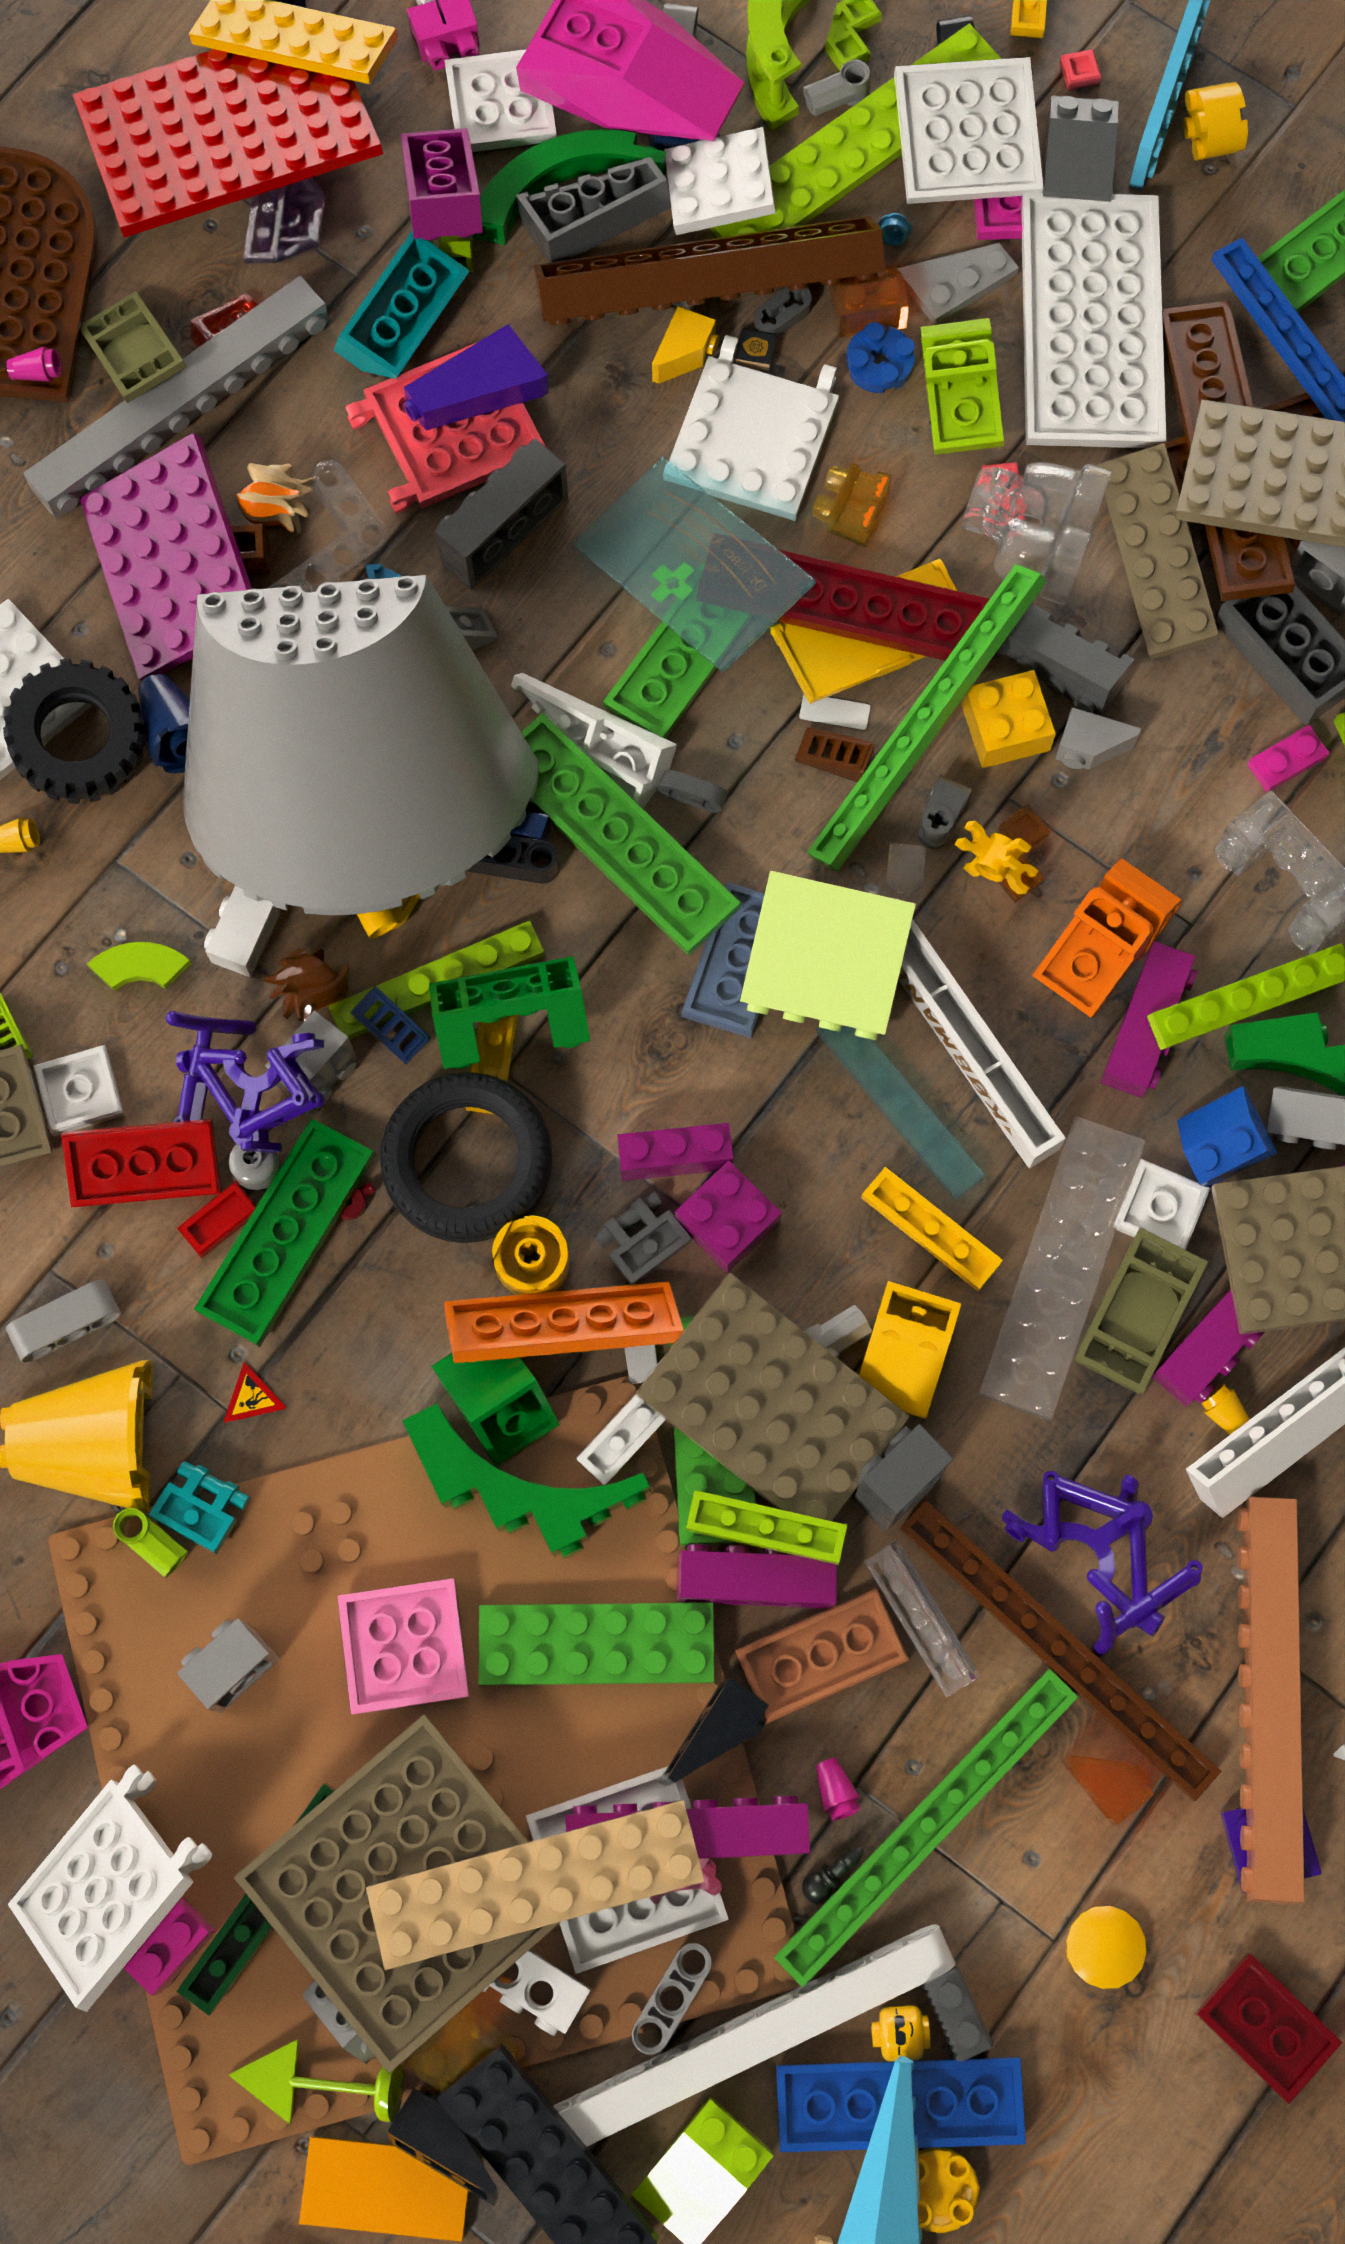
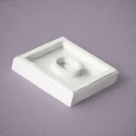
(79, 1090)
(1162, 1204)

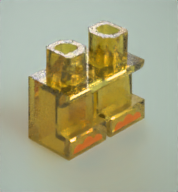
(856, 505)

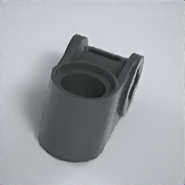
(943, 808)

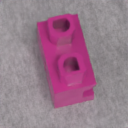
(444, 32)

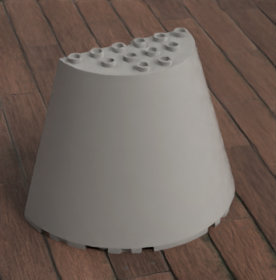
(346, 746)

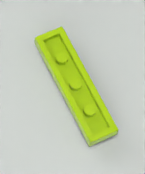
(766, 1527)

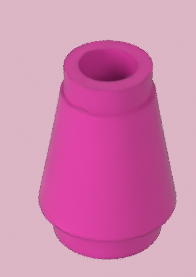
(36, 365)
(836, 1790)

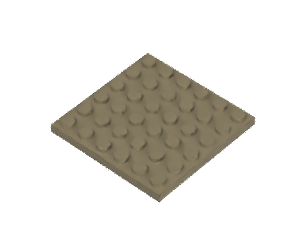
(389, 1820)

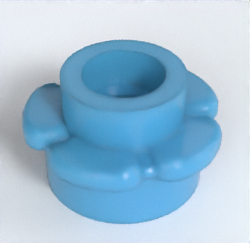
(894, 229)

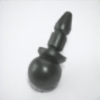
(819, 1885)

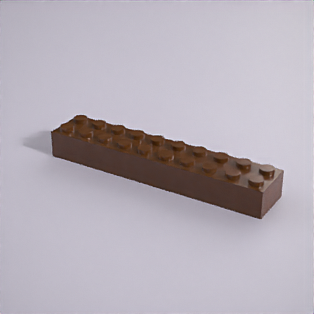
(709, 269)

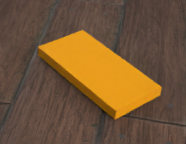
(379, 2191)

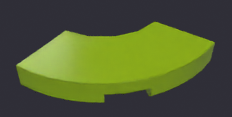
(139, 962)

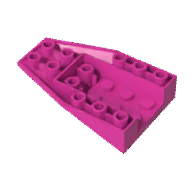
(628, 70)

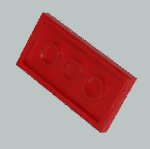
(141, 1163)

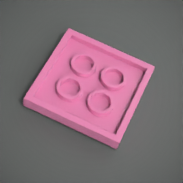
(403, 1646)

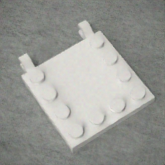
(754, 434)
(104, 1889)

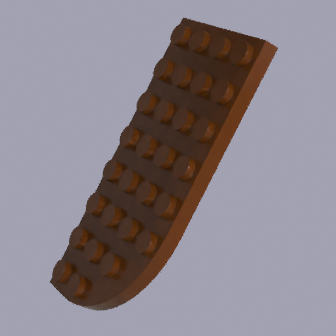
(44, 267)

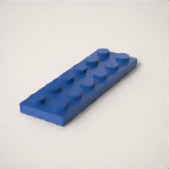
(955, 2103)

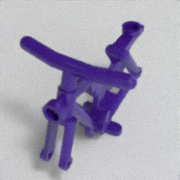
(248, 1124)
(1128, 1517)

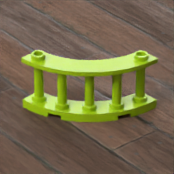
(771, 58)

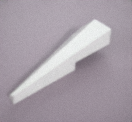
(621, 749)

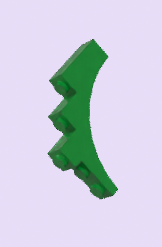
(1288, 1046)
(559, 1512)

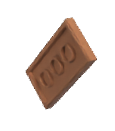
(822, 1655)

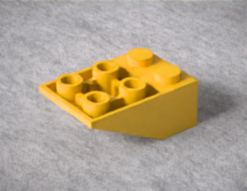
(909, 1346)

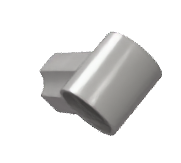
(842, 88)
(841, 1331)

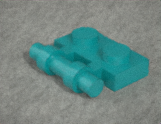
(193, 1517)

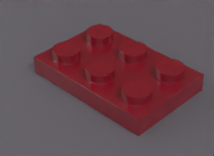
(1268, 2028)

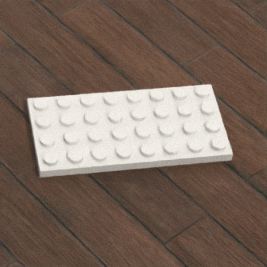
(1093, 322)

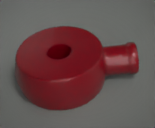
(359, 1202)

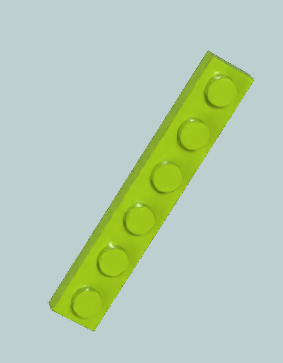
(411, 990)
(1248, 997)

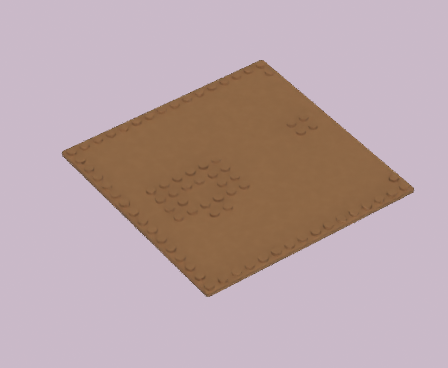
(257, 1765)

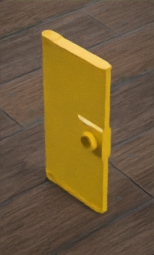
(834, 663)

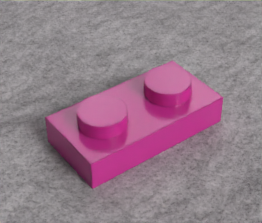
(1288, 758)

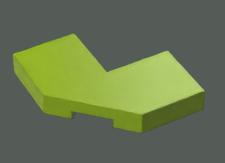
(843, 38)

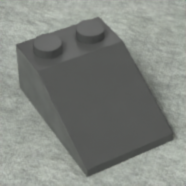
(1080, 148)

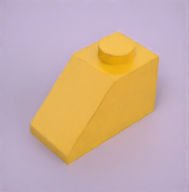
(684, 345)

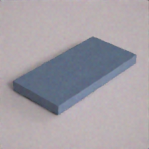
(723, 968)

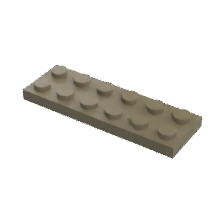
(1158, 553)

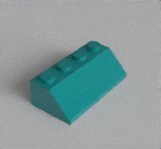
(400, 308)

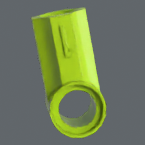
(152, 1543)

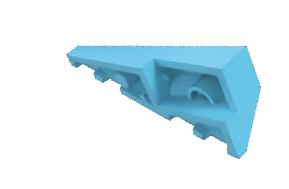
(889, 2184)

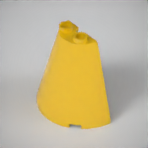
(84, 1437)

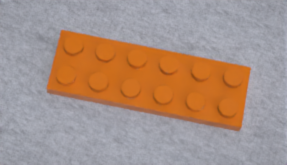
(562, 1322)

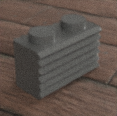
(957, 2015)

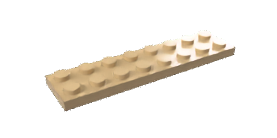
(534, 1884)

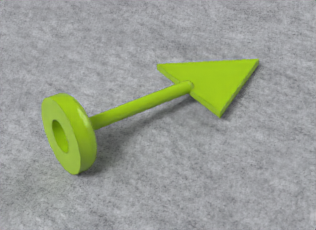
(274, 2082)

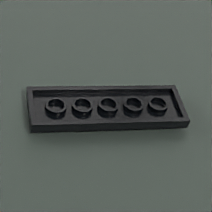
(541, 2156)

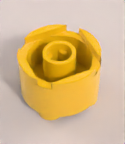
(1215, 120)
(523, 1238)

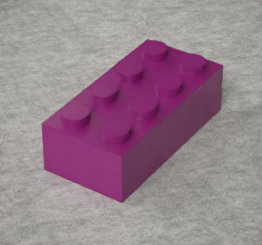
(441, 184)

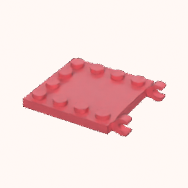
(446, 457)

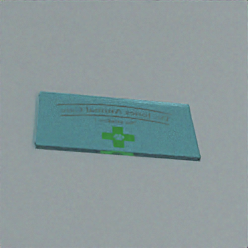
(694, 564)

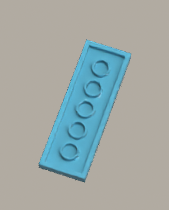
(1169, 92)

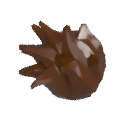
(308, 983)

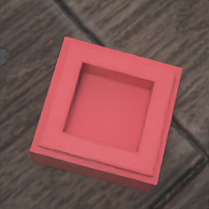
(1080, 69)

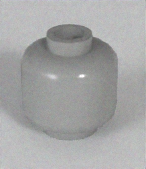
(250, 1173)

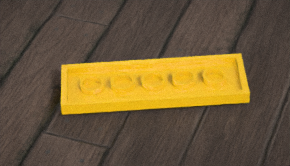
(295, 37)

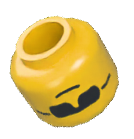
(901, 2032)

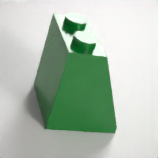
(498, 1403)

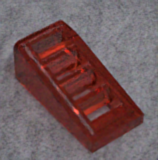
(206, 325)

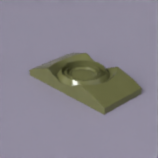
(132, 347)
(1140, 1311)

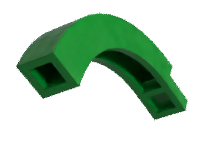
(554, 163)

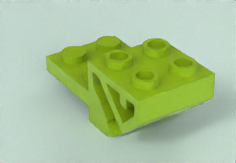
(962, 386)

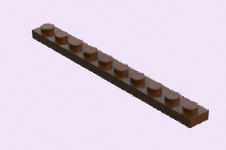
(1060, 1651)

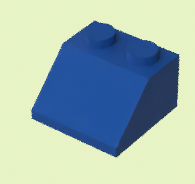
(1224, 1138)

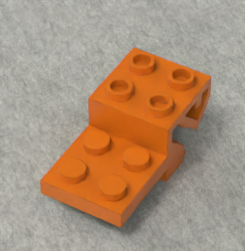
(1107, 936)

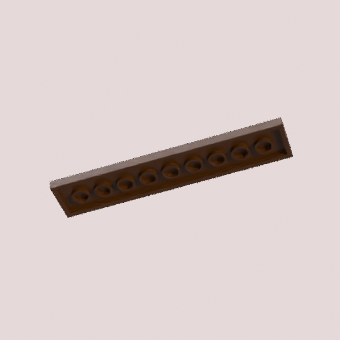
(1210, 367)

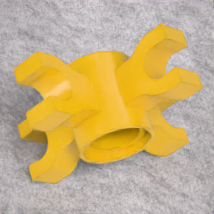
(996, 857)

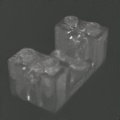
(1275, 829)

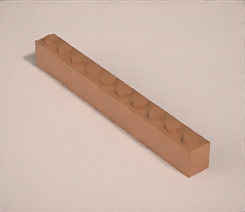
(1271, 1702)

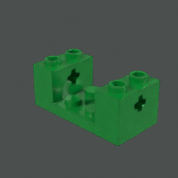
(505, 993)

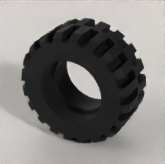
(66, 685)

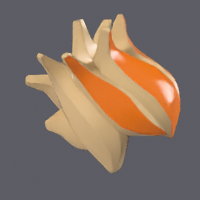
(274, 497)

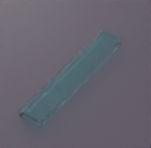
(904, 1109)

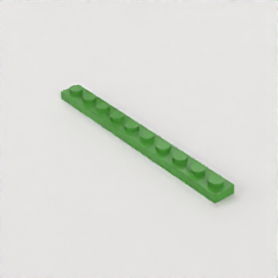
(926, 717)
(925, 1828)

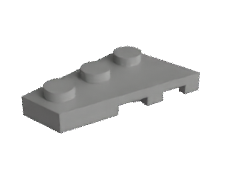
(957, 280)

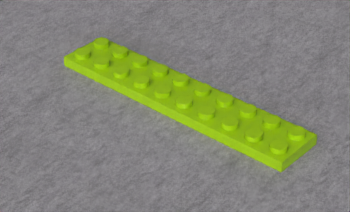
(848, 148)

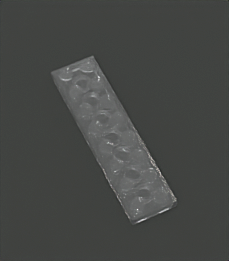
(1062, 1268)

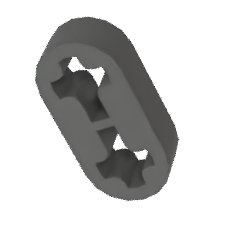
(780, 307)
(692, 791)

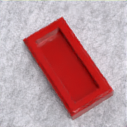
(218, 1220)

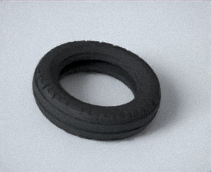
(428, 1103)

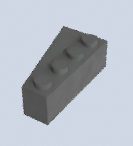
(593, 209)
(1067, 661)

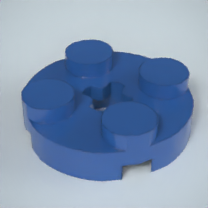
(880, 340)

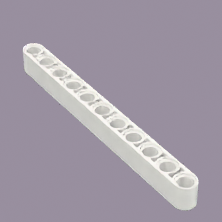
(757, 2035)

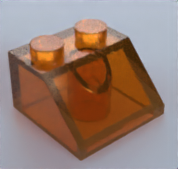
(870, 301)

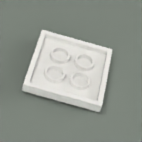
(492, 107)
(719, 181)

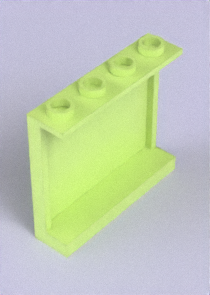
(827, 954)

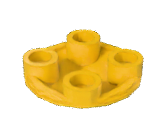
(1106, 1947)
(946, 2190)

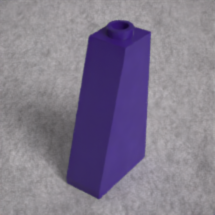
(477, 381)

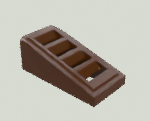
(840, 768)

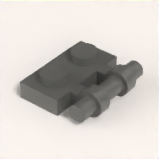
(650, 1246)

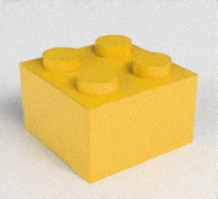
(1008, 719)

